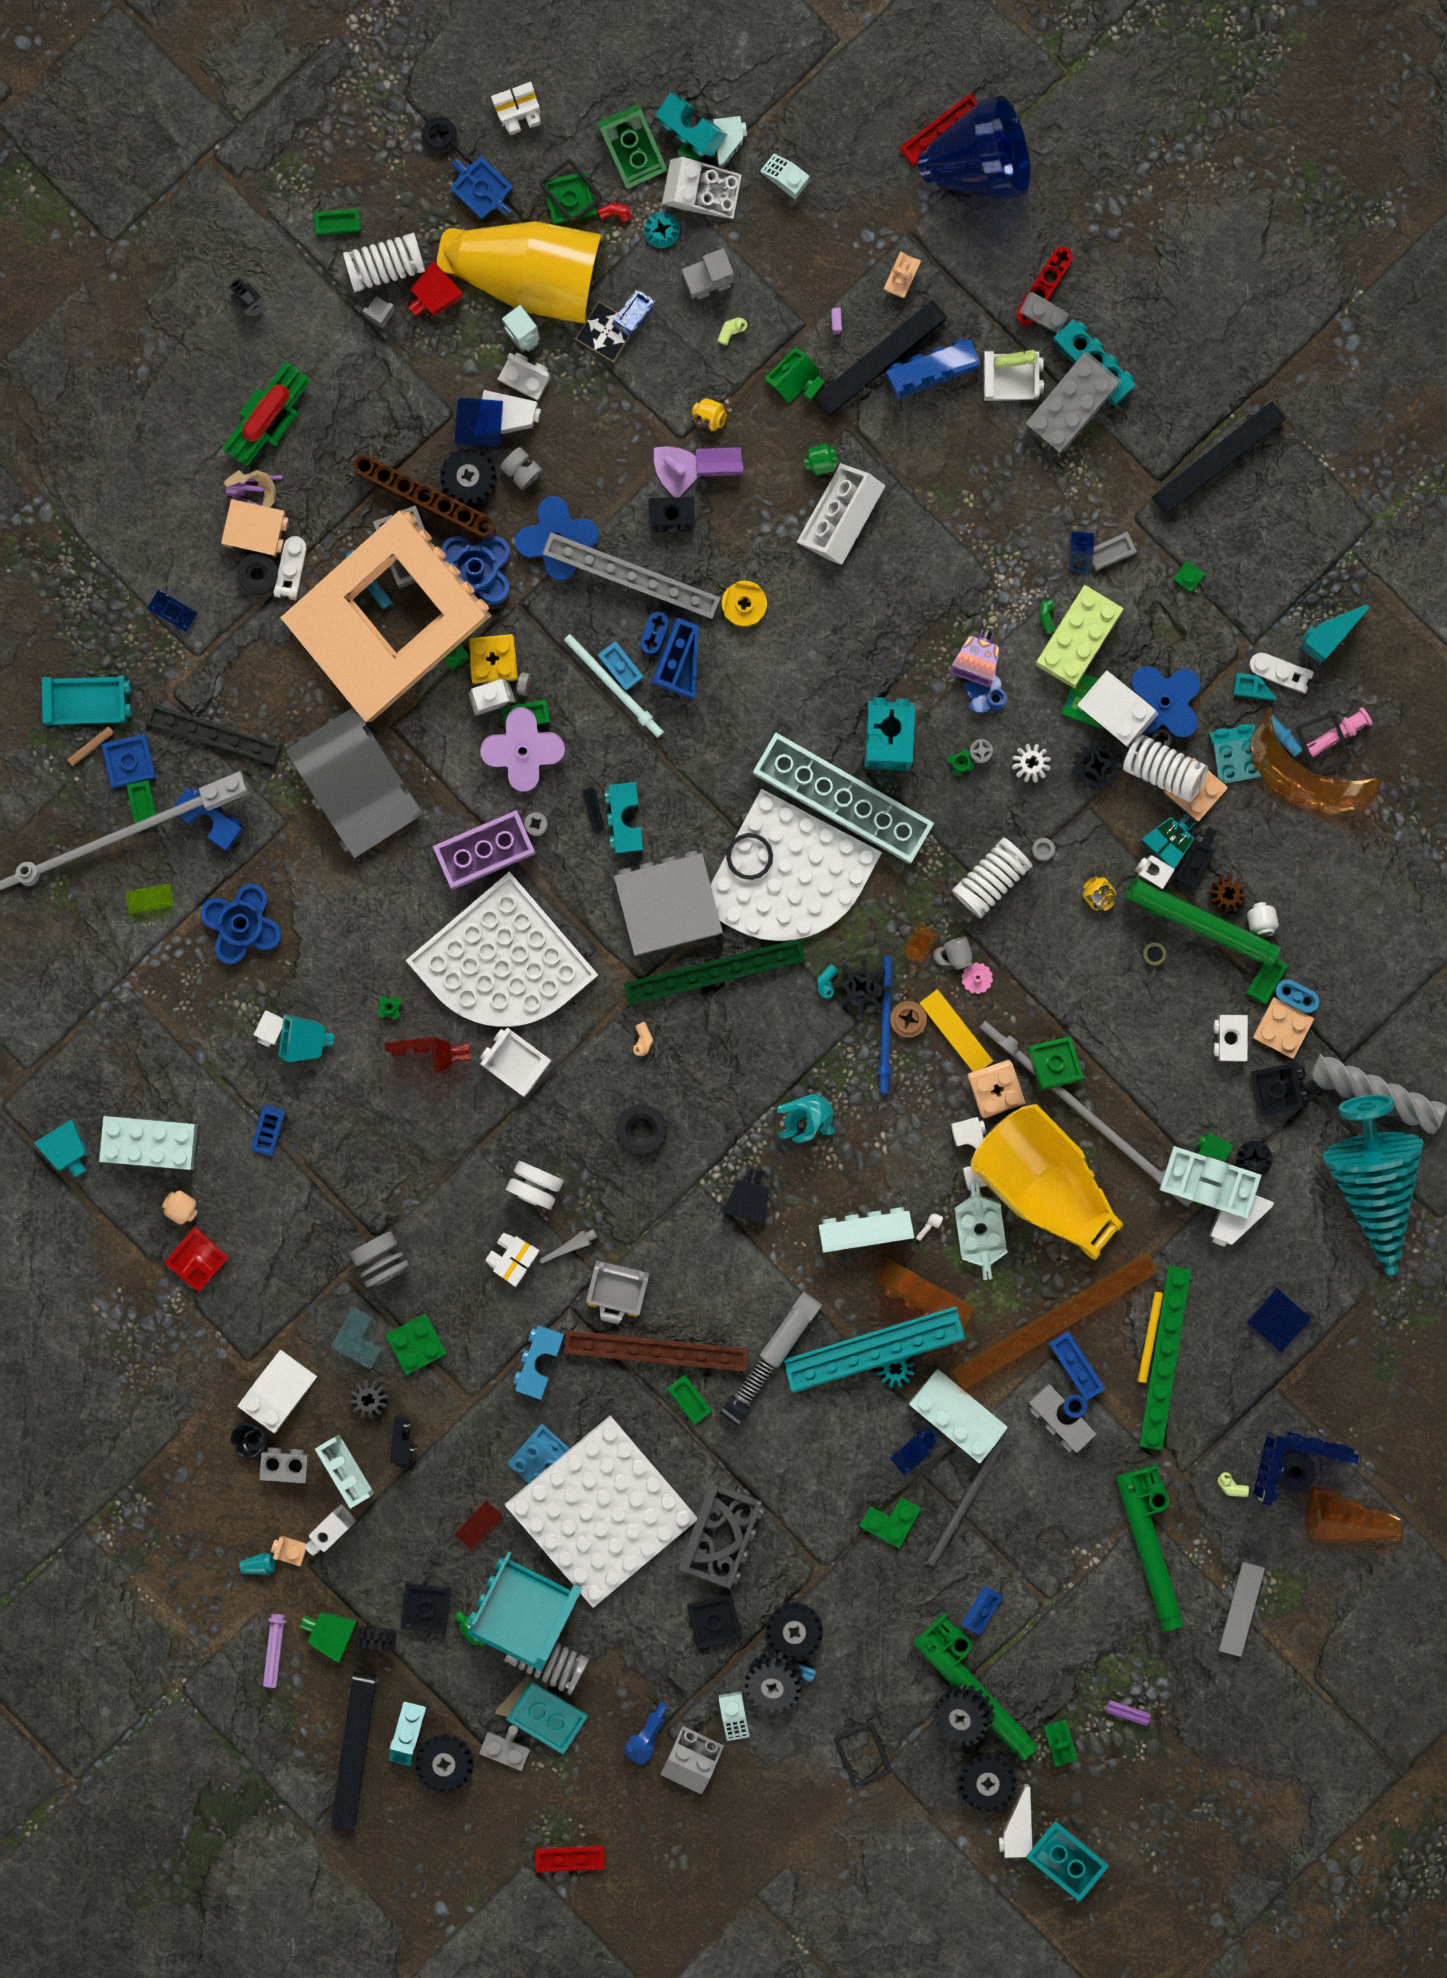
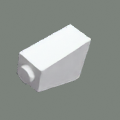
(517, 412)
(1230, 1227)

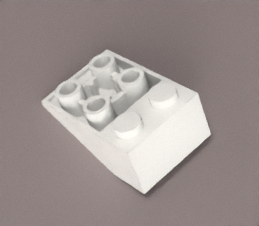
(701, 188)

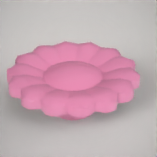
(977, 978)

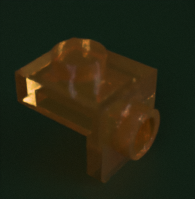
(920, 943)

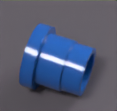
(1081, 1412)

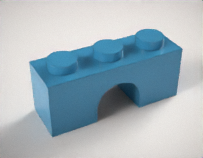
(530, 1380)

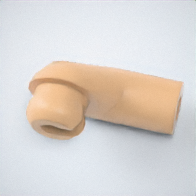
(645, 1040)

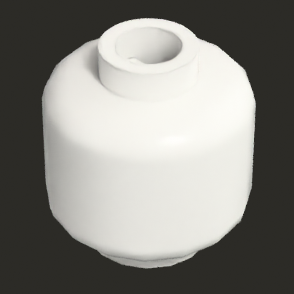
(1262, 920)

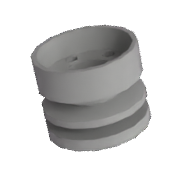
(379, 1259)

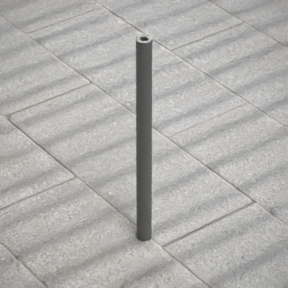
(965, 1503)

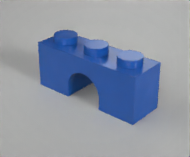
(224, 830)

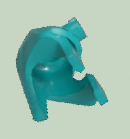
(814, 1108)

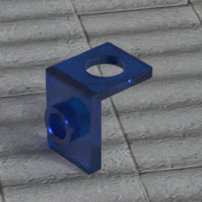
(1081, 549)

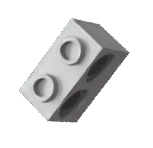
(284, 1472)

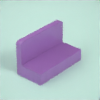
(719, 462)

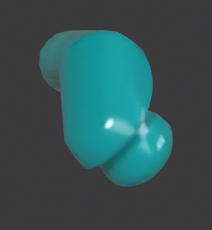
(824, 982)

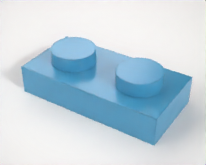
(620, 666)

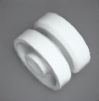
(533, 1188)

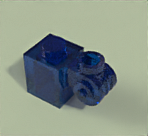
(914, 1450)

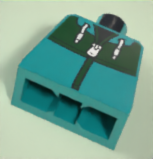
(1170, 840)

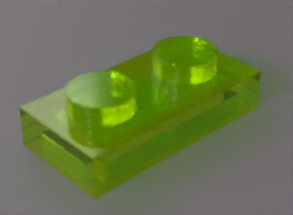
(149, 898)

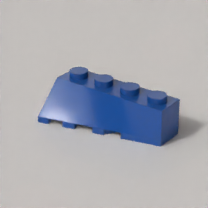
(932, 369)

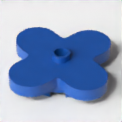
(555, 518)
(488, 558)
(1178, 689)
(224, 917)

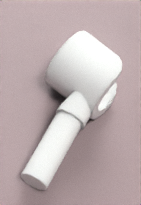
(934, 1220)

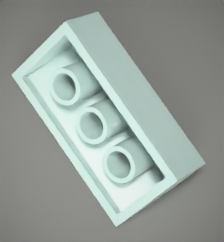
(865, 1231)
(958, 1415)

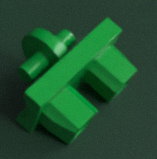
(1060, 1742)

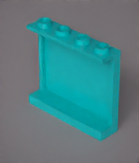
(522, 1613)

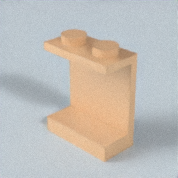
(255, 528)

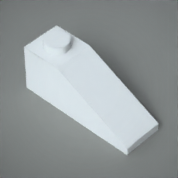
(1018, 1829)

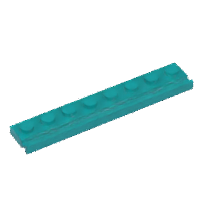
(874, 1349)

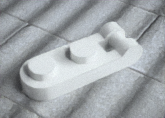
(291, 567)
(1280, 671)

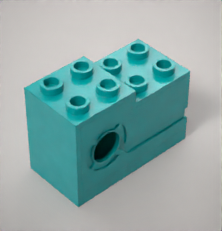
(889, 735)

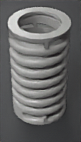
(558, 1666)

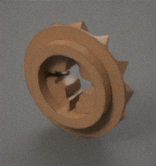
(903, 1009)

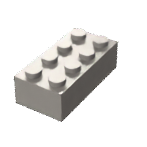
(1073, 402)

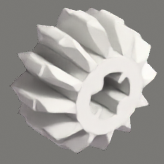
(1026, 757)

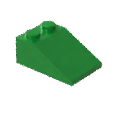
(632, 146)

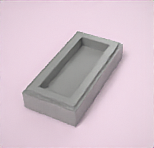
(1113, 551)

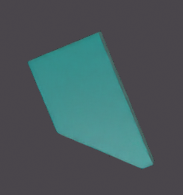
(1252, 687)

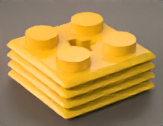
(482, 648)

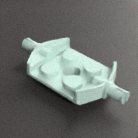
(985, 1247)

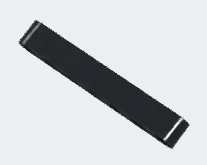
(880, 358)
(1218, 458)
(353, 1751)

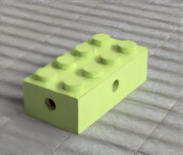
(1079, 636)

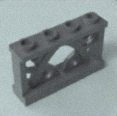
(695, 1554)

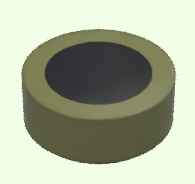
(1154, 954)

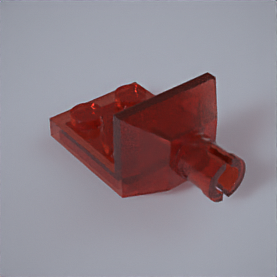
(443, 1053)

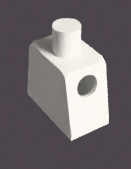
(491, 696)
(334, 1526)

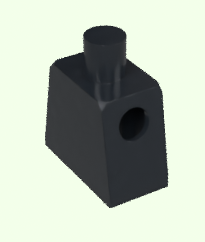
(749, 1198)

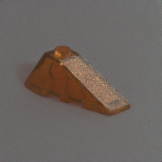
(1342, 1520)

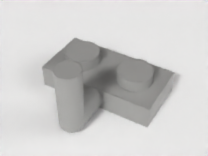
(505, 1749)

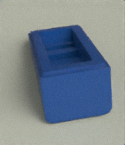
(271, 1110)

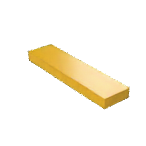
(955, 1031)

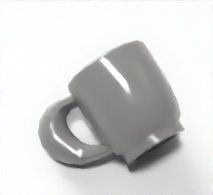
(957, 951)

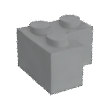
(709, 275)

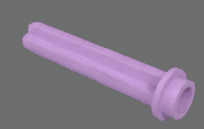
(273, 1650)

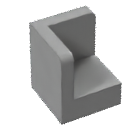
(379, 311)

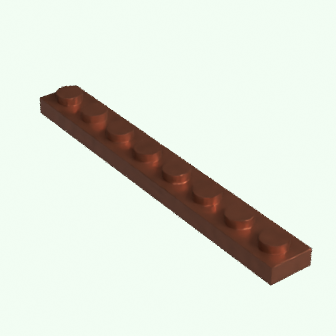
(656, 1350)

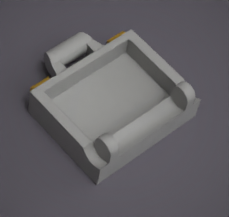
(617, 1289)

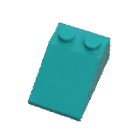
(1324, 638)
(1067, 1861)

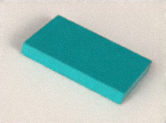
(547, 1717)

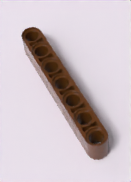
(417, 489)

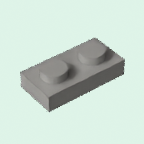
(1044, 313)

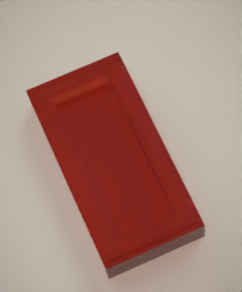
(479, 1524)

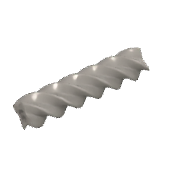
(1353, 1082)

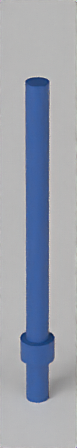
(884, 1068)

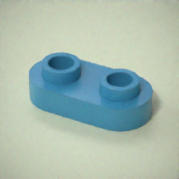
(1297, 995)

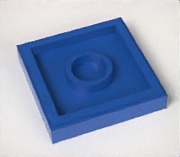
(128, 761)

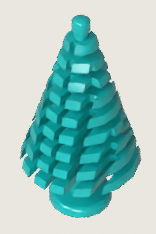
(1377, 1176)

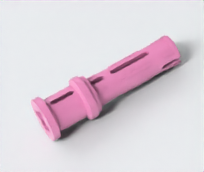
(1348, 726)

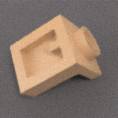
(289, 1550)

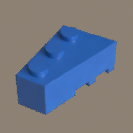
(678, 660)

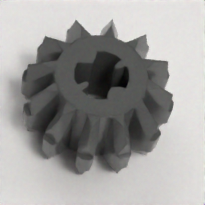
(365, 1392)

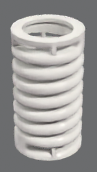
(386, 263)
(1165, 764)
(985, 872)

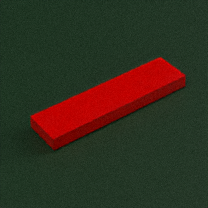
(920, 141)

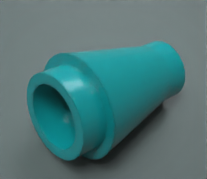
(258, 1564)

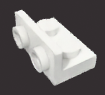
(524, 376)

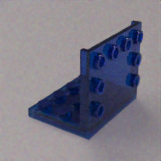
(1270, 1463)

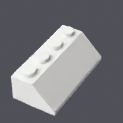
(841, 513)

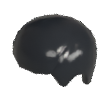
(248, 1440)

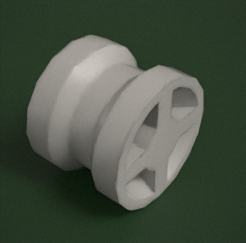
(984, 750)
(538, 827)

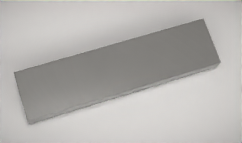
(1241, 1609)

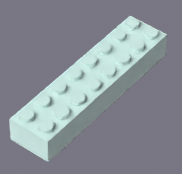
(843, 798)

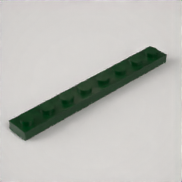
(714, 972)

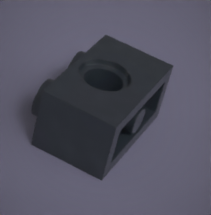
(683, 505)

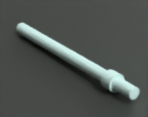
(644, 717)

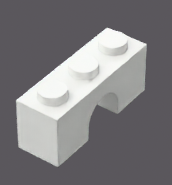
(969, 1133)

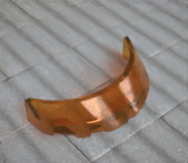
(1299, 784)

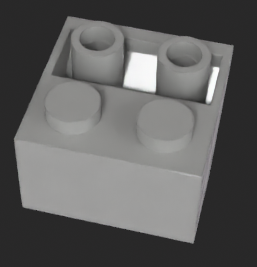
(692, 1760)

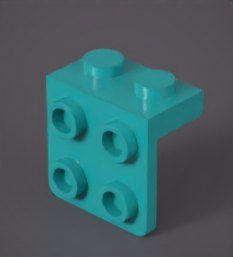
(1234, 753)

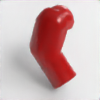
(617, 209)

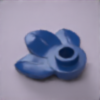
(982, 696)

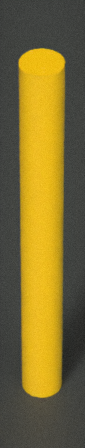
(1150, 1337)

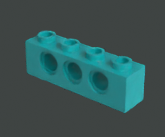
(1077, 331)

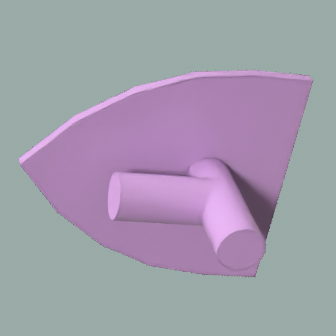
(675, 469)

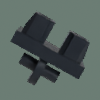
(246, 298)

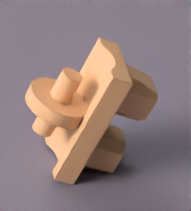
(902, 275)

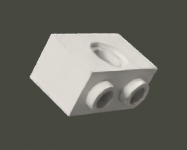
(1238, 1025)

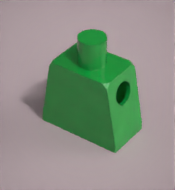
(329, 1633)

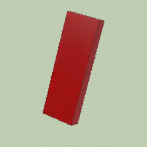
(569, 1858)

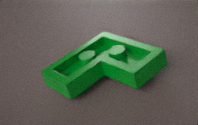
(893, 1527)

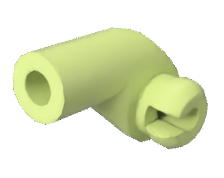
(731, 327)
(1229, 1486)

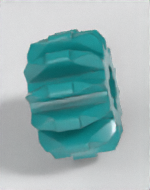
(895, 1376)

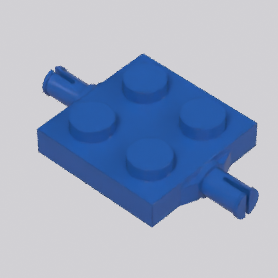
(481, 188)

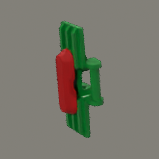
(262, 409)

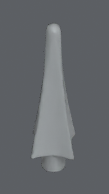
(580, 1240)

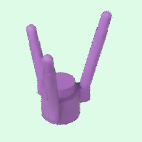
(240, 489)

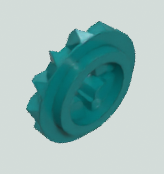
(671, 234)

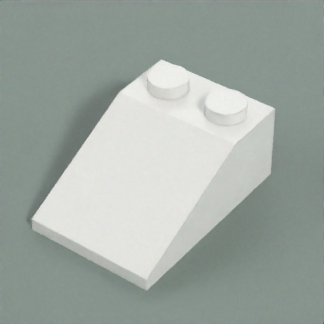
(1118, 709)
(277, 1391)

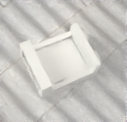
(1012, 382)
(514, 1061)

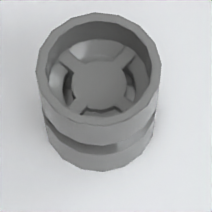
(520, 467)

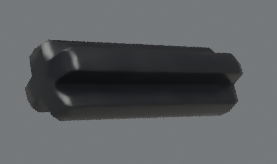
(593, 809)

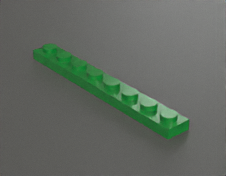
(1164, 1357)

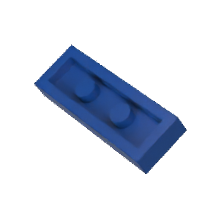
(1076, 1366)

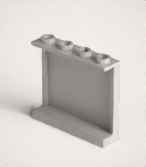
(668, 903)

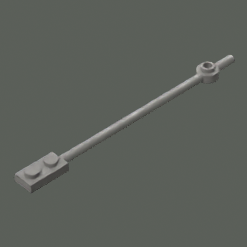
(211, 796)
(1010, 1046)

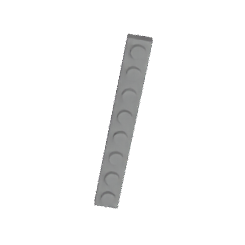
(631, 575)

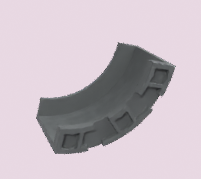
(353, 782)

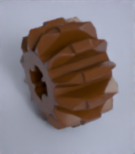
(1221, 890)

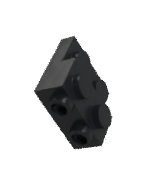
(1280, 1088)
(402, 1448)

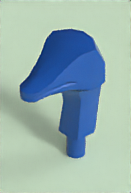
(641, 1746)

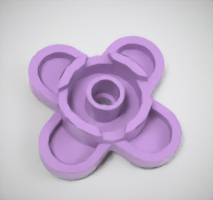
(522, 732)

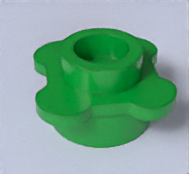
(962, 756)
(385, 1002)

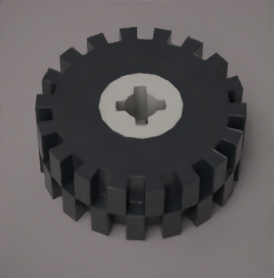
(472, 488)
(785, 1623)
(773, 1671)
(966, 1703)
(445, 1752)
(988, 1770)

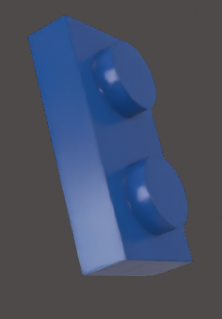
(982, 1610)

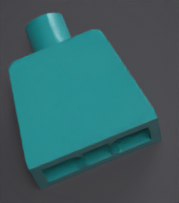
(302, 1039)
(64, 1148)

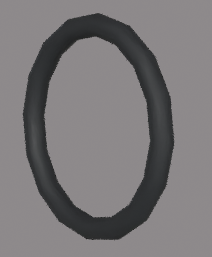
(770, 857)

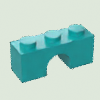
(676, 115)
(621, 798)

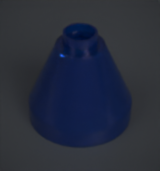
(981, 153)

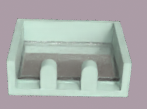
(344, 1471)

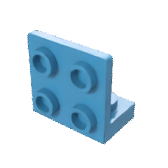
(537, 1454)

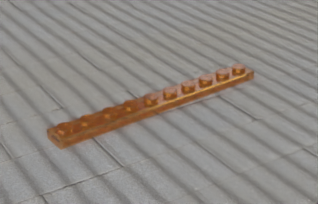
(1055, 1320)

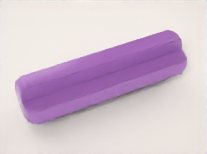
(1128, 1713)

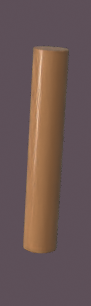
(90, 746)

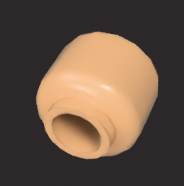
(179, 1207)

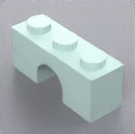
(521, 329)

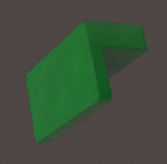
(792, 374)

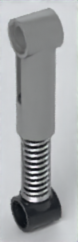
(772, 1356)

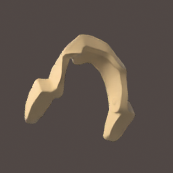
(263, 481)

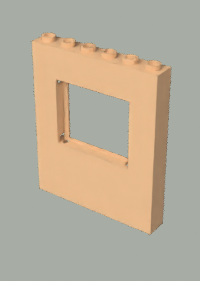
(348, 642)

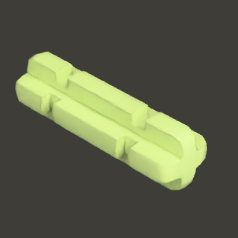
(1015, 359)

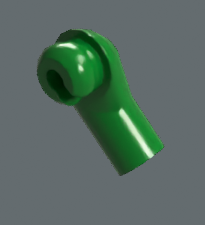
(1045, 617)

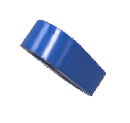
(649, 631)

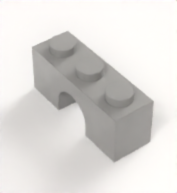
(1075, 1434)

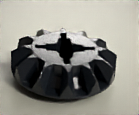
(429, 130)
(1247, 1151)

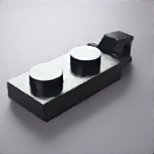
(1197, 859)

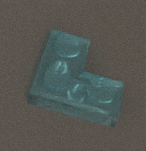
(350, 1340)

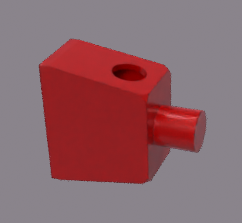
(434, 292)

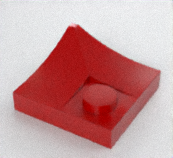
(196, 1259)

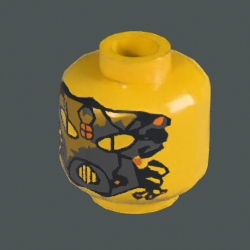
(709, 414)
(1099, 893)

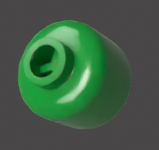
(821, 459)

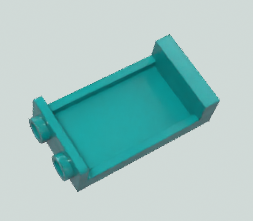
(85, 700)

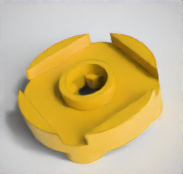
(736, 593)

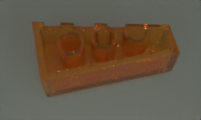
(919, 1292)

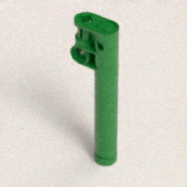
(1168, 906)
(1137, 1496)
(939, 1650)

